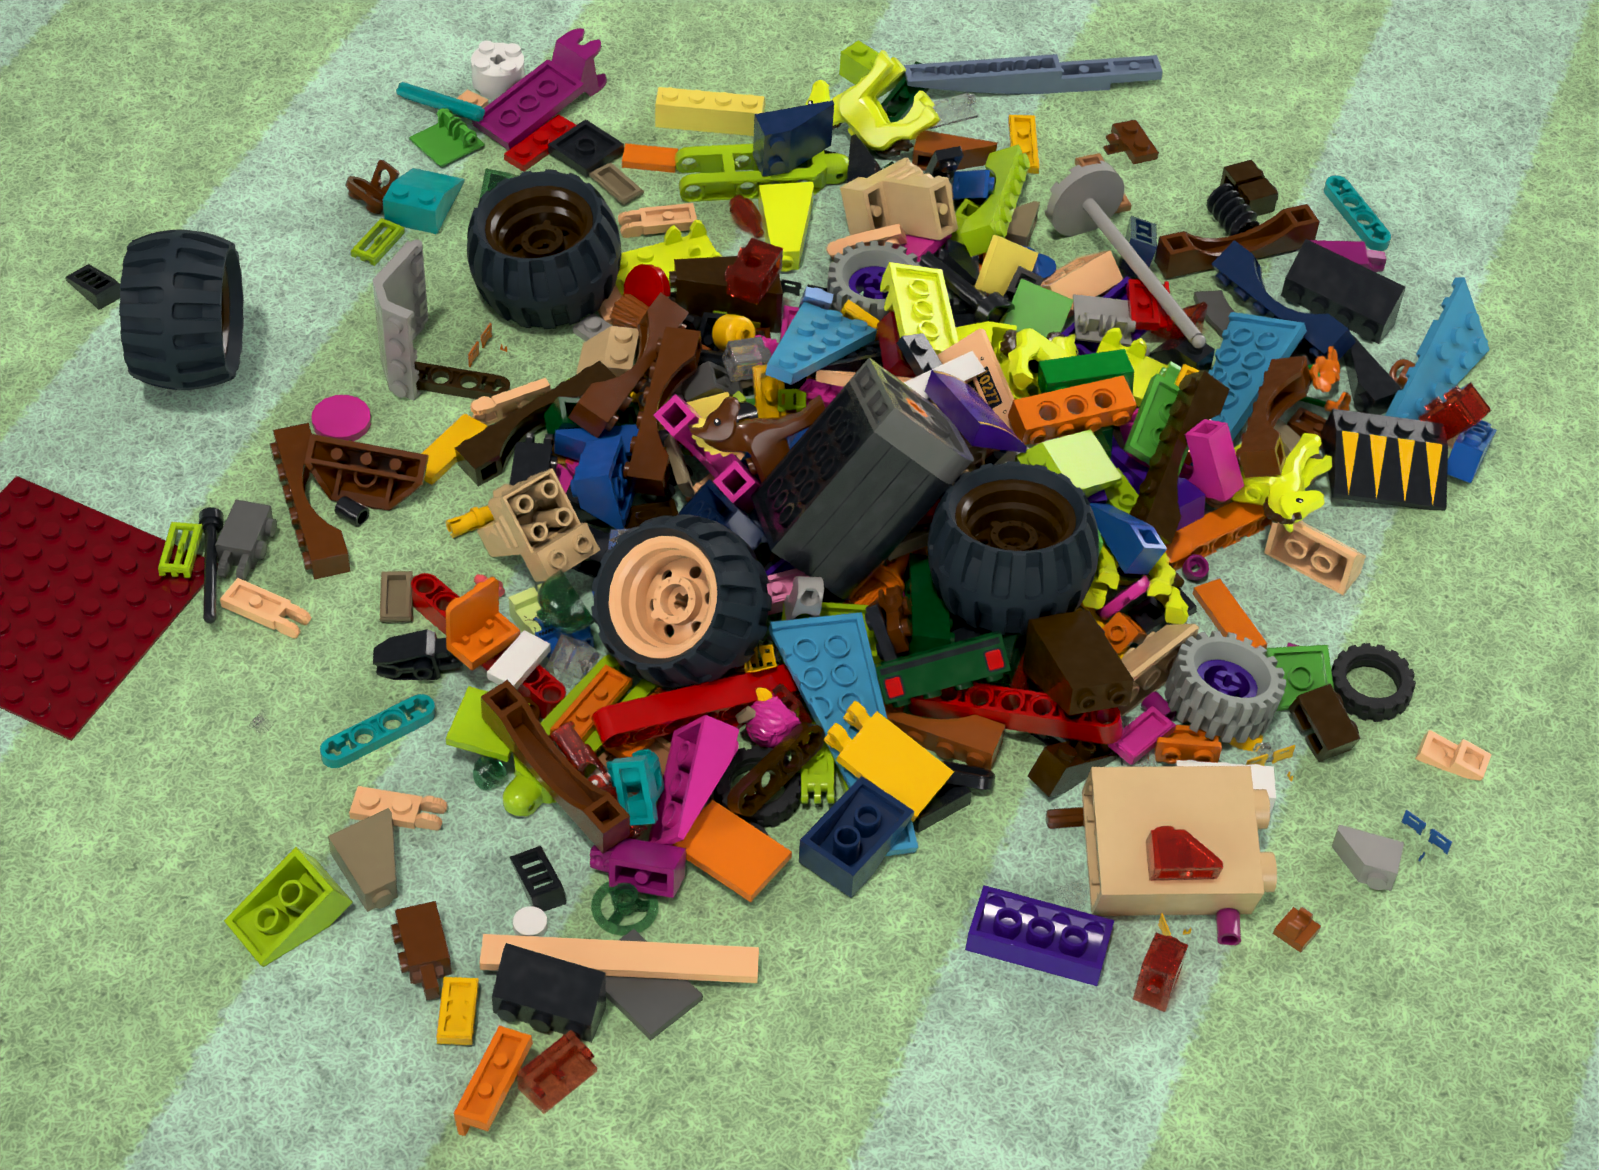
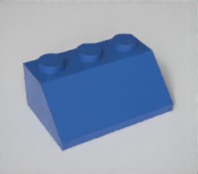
(601, 482)

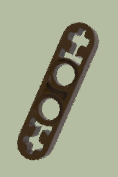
(456, 378)
(778, 772)

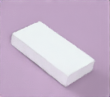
(519, 660)

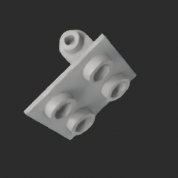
(1097, 315)

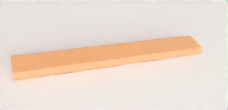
(635, 957)

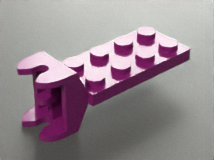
(544, 91)

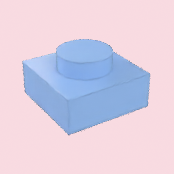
(817, 297)

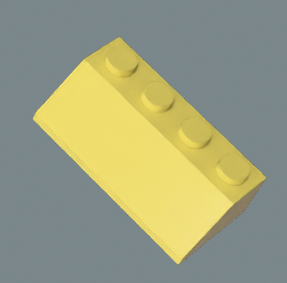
(707, 111)

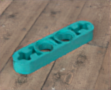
(1360, 212)
(375, 727)

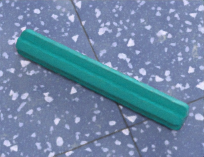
(440, 101)

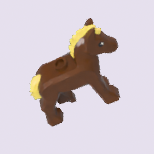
(760, 437)

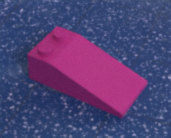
(693, 769)

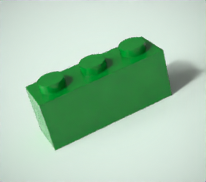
(1084, 369)

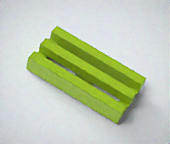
(381, 244)
(177, 566)

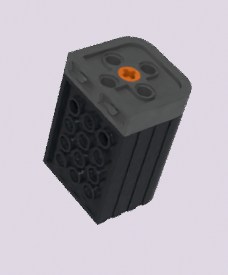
(859, 480)

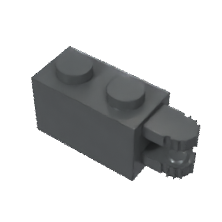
(244, 537)

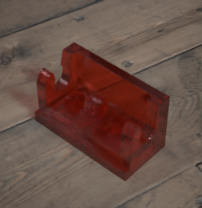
(556, 1072)

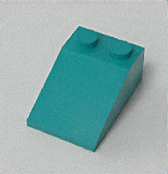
(421, 199)

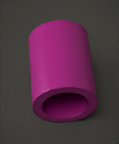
(1156, 700)
(1228, 926)

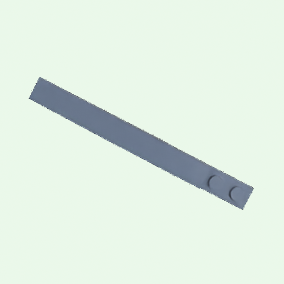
(1032, 74)

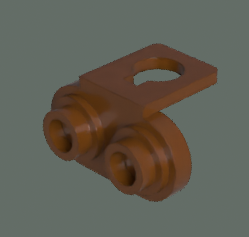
(371, 191)

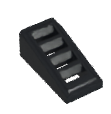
(98, 289)
(543, 897)

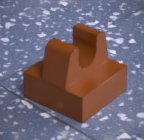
(1297, 928)

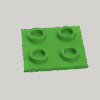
(447, 139)

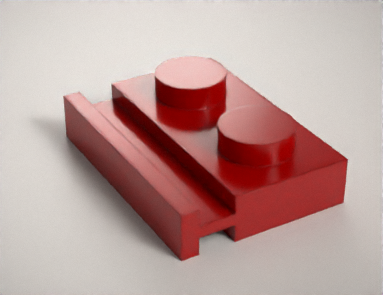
(1145, 308)

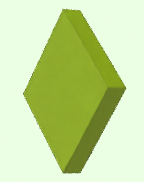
(472, 732)

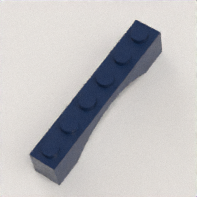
(1243, 272)

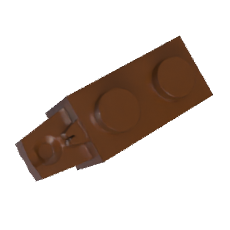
(423, 946)

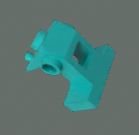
(642, 776)

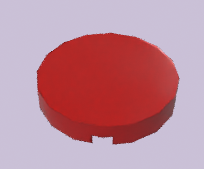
(646, 283)

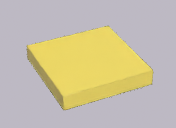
(1001, 264)

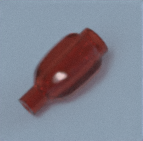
(746, 215)

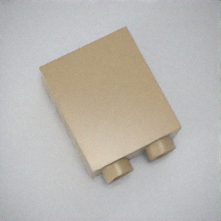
(1206, 801)

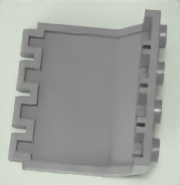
(401, 316)

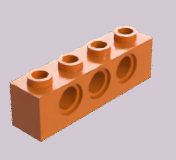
(1084, 400)

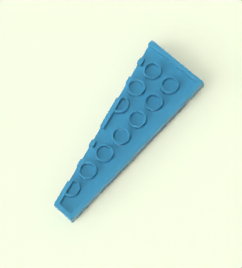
(1245, 356)
(832, 670)

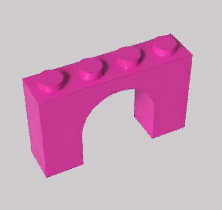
(1213, 457)
(729, 471)

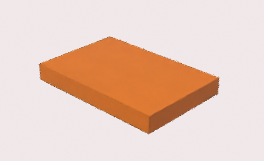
(733, 851)

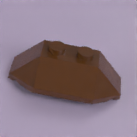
(365, 472)

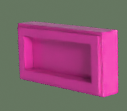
(1141, 735)

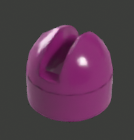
(1194, 560)

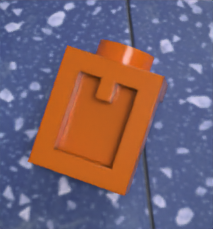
(1122, 631)

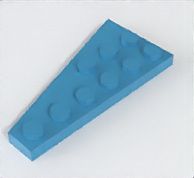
(815, 341)
(1445, 356)

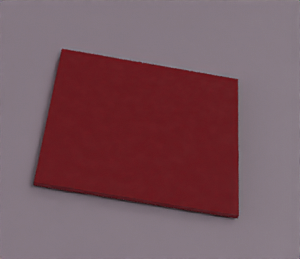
(76, 604)

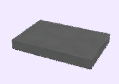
(651, 1002)

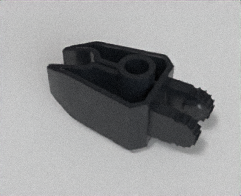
(414, 657)

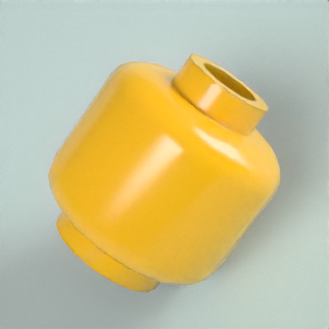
(731, 328)

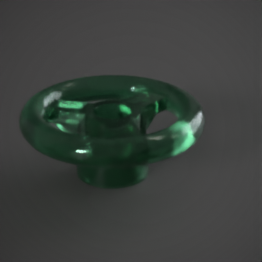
(623, 893)

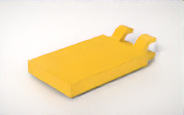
(888, 758)

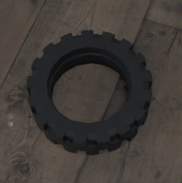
(1383, 660)
(768, 814)

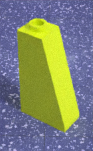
(786, 218)

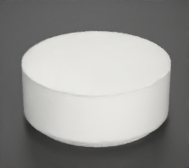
(530, 922)

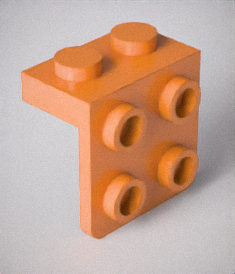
(476, 626)

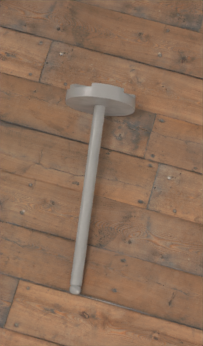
(1088, 202)

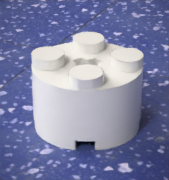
(496, 68)

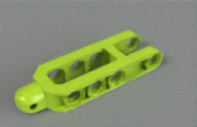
(721, 181)
(525, 788)

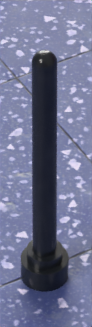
(212, 523)

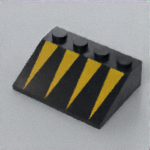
(1386, 459)

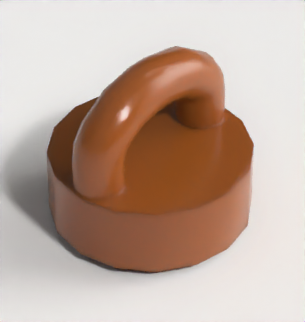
(1401, 381)

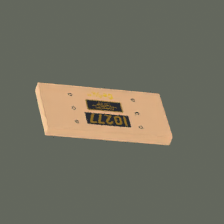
(990, 384)

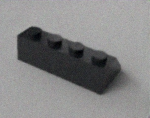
(1343, 289)

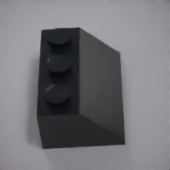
(549, 993)

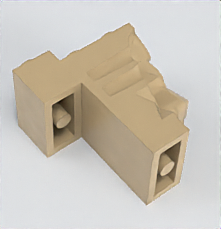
(901, 197)
(539, 524)

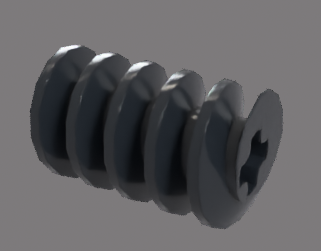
(1231, 210)

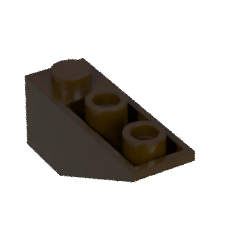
(1068, 764)

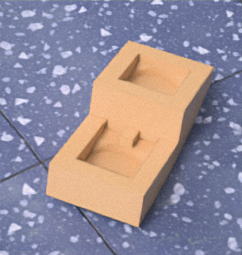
(1460, 759)

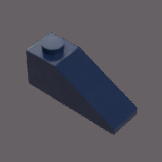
(1143, 239)

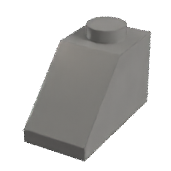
(1369, 856)

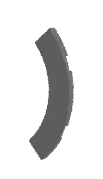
(1218, 313)

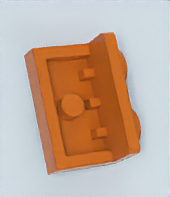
(1187, 745)

